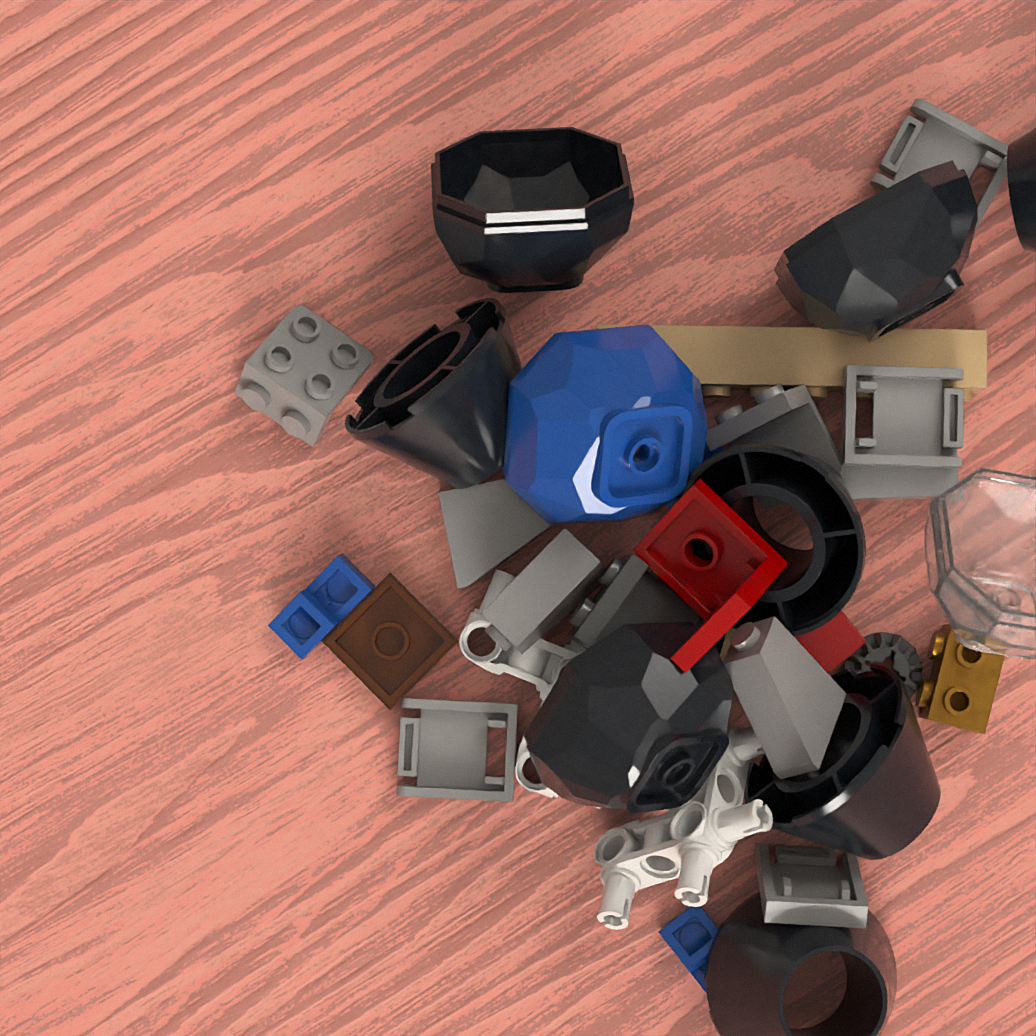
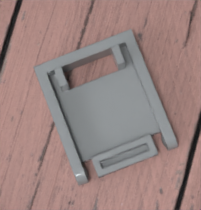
(940, 141)
(909, 416)
(450, 749)
(809, 889)

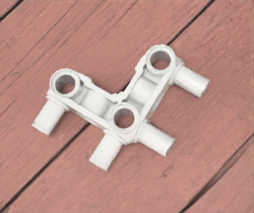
(536, 665)
(686, 839)

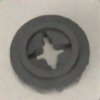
(878, 647)

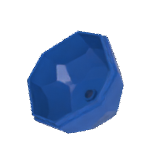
(584, 414)

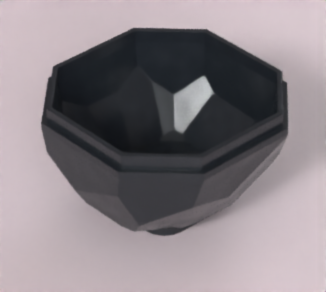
(530, 205)
(884, 256)
(631, 723)

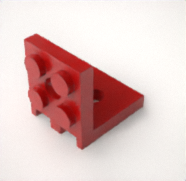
(715, 588)

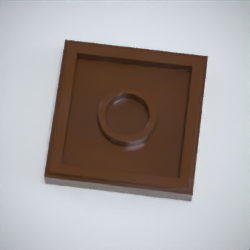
(390, 641)

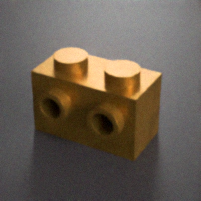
(959, 683)

